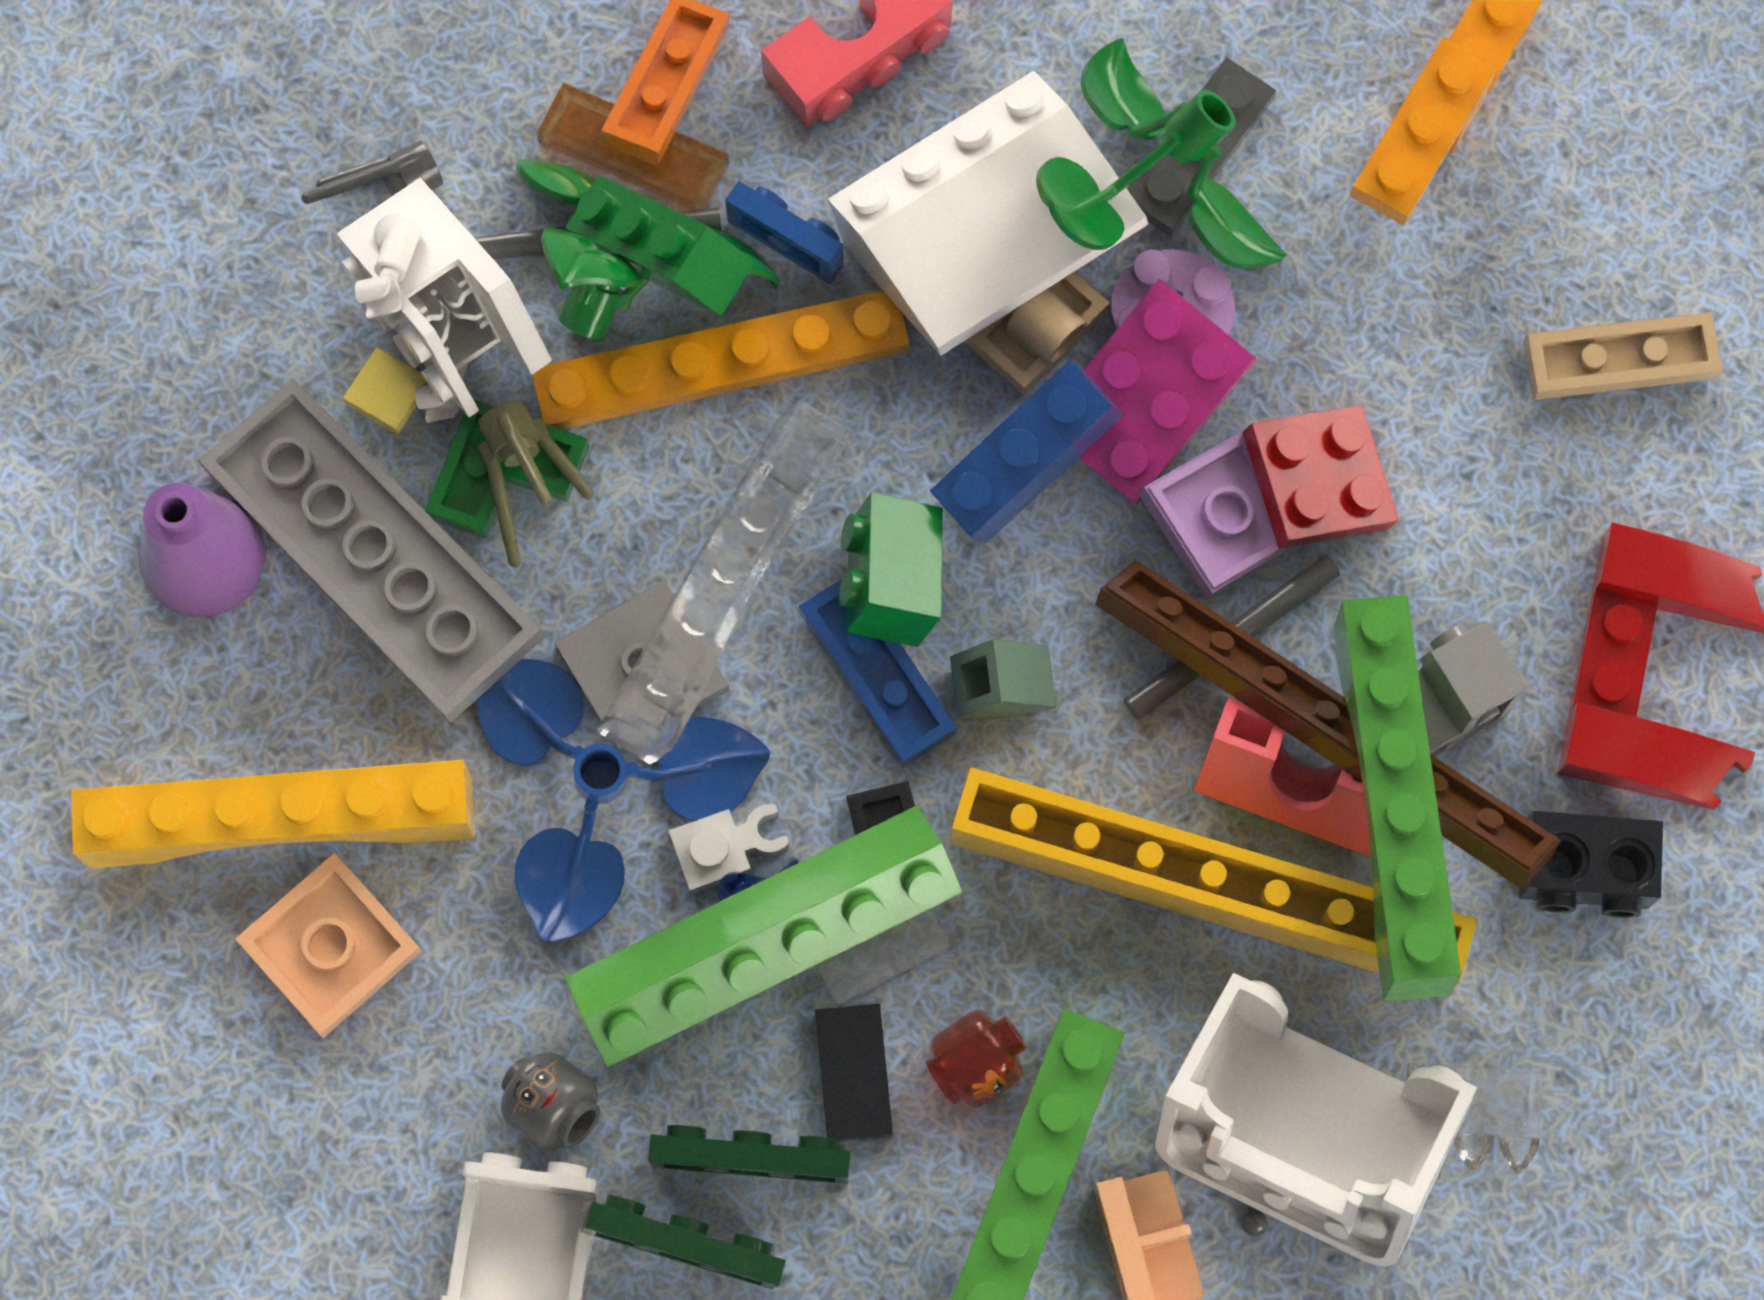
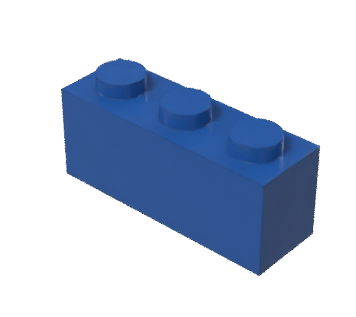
(1027, 452)

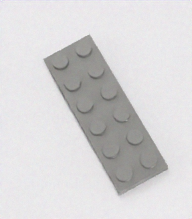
(372, 550)

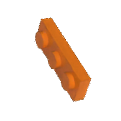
(665, 80)

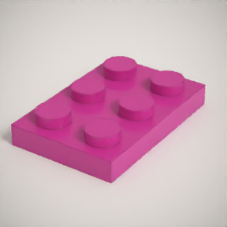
(1167, 377)

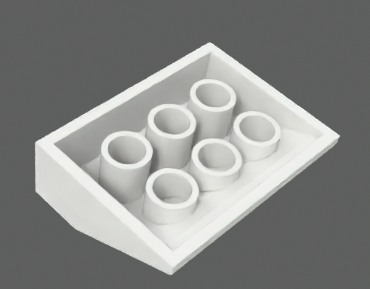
(960, 219)

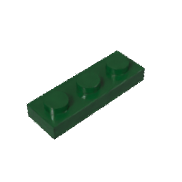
(749, 1155)
(684, 1242)

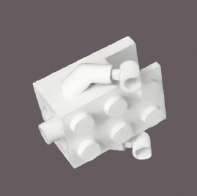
(438, 293)

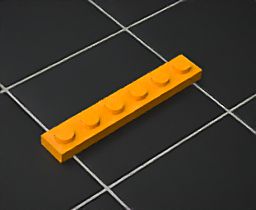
(720, 360)

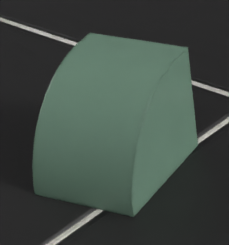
(1002, 680)

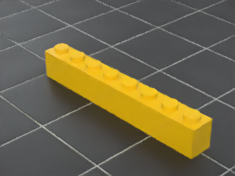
(1174, 869)

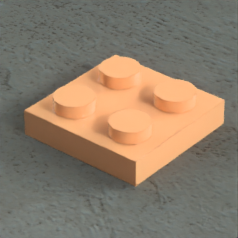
(328, 945)

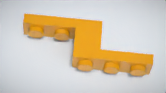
(1442, 105)

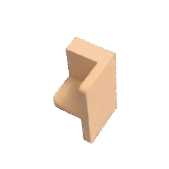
(1148, 1238)

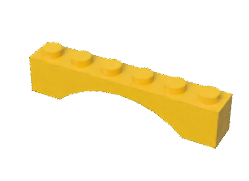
(209, 815)

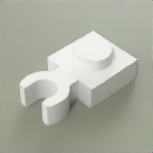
(716, 846)

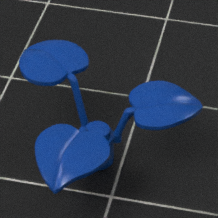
(568, 878)

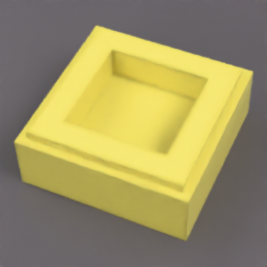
(385, 391)

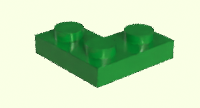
(463, 488)

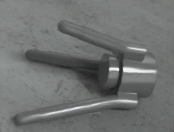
(396, 170)

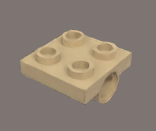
(1040, 331)

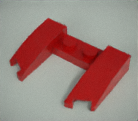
(1602, 732)

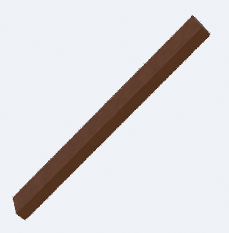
(1313, 713)

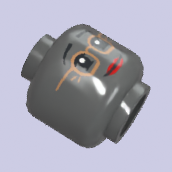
(550, 1101)

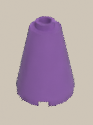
(199, 550)

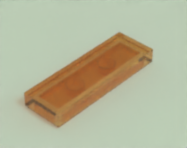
(684, 175)

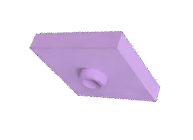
(1215, 516)

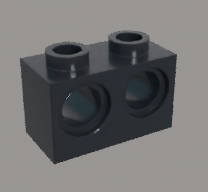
(1588, 845)

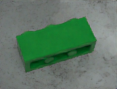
(661, 244)

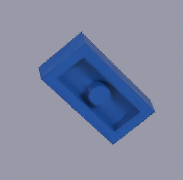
(766, 219)

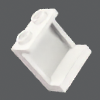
(522, 1231)

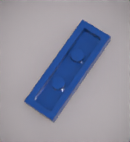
(881, 680)

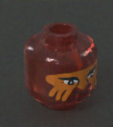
(976, 1058)

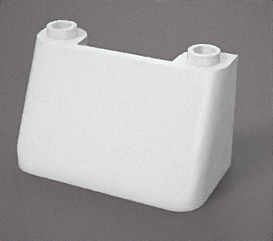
(1308, 1127)

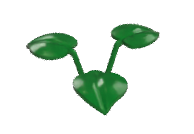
(1191, 133)
(593, 271)

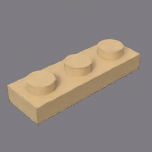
(1622, 356)

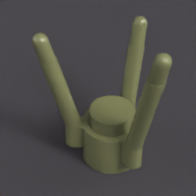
(515, 438)

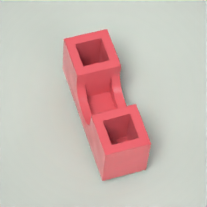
(823, 73)
(1256, 773)

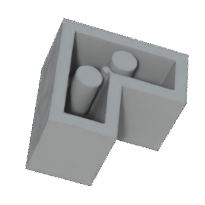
(1466, 685)

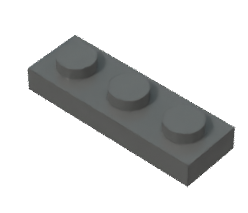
(1164, 187)

